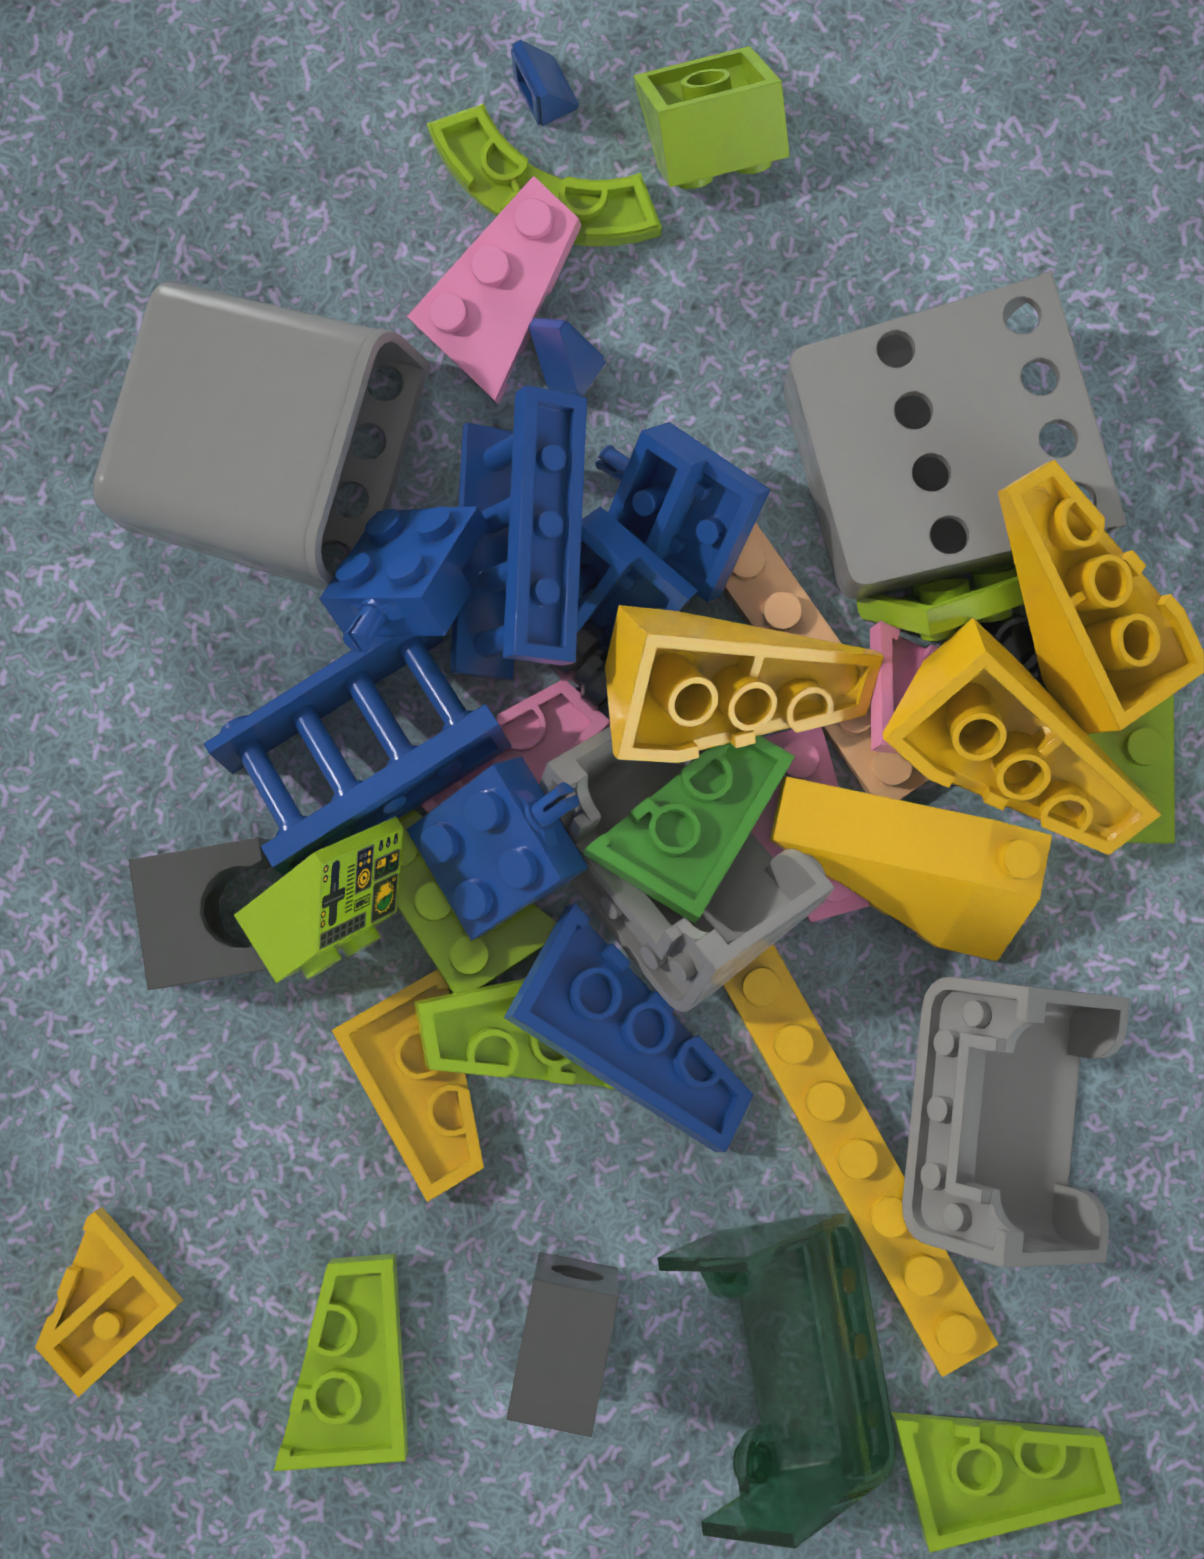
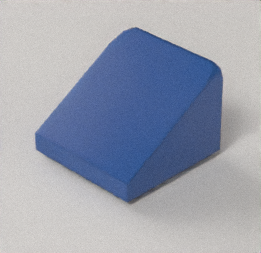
(541, 83)
(565, 356)

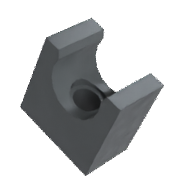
(180, 913)
(564, 1344)

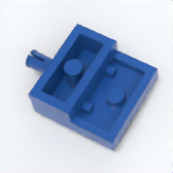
(685, 504)
(622, 572)
(404, 574)
(499, 845)

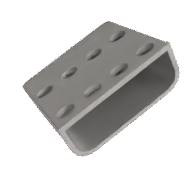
(925, 424)
(246, 426)

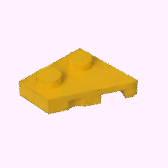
(103, 1304)

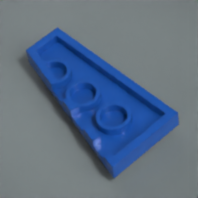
(612, 1025)

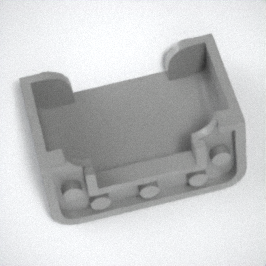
(745, 916)
(1000, 1119)

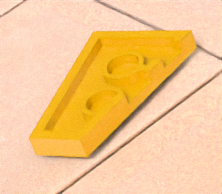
(421, 1108)

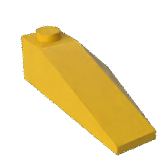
(1095, 621)
(711, 682)
(997, 732)
(936, 870)

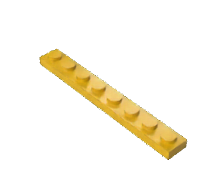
(857, 1161)

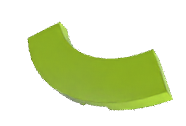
(494, 173)

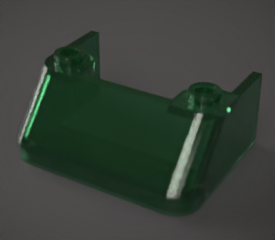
(814, 1373)

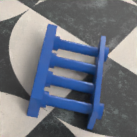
(530, 553)
(411, 773)

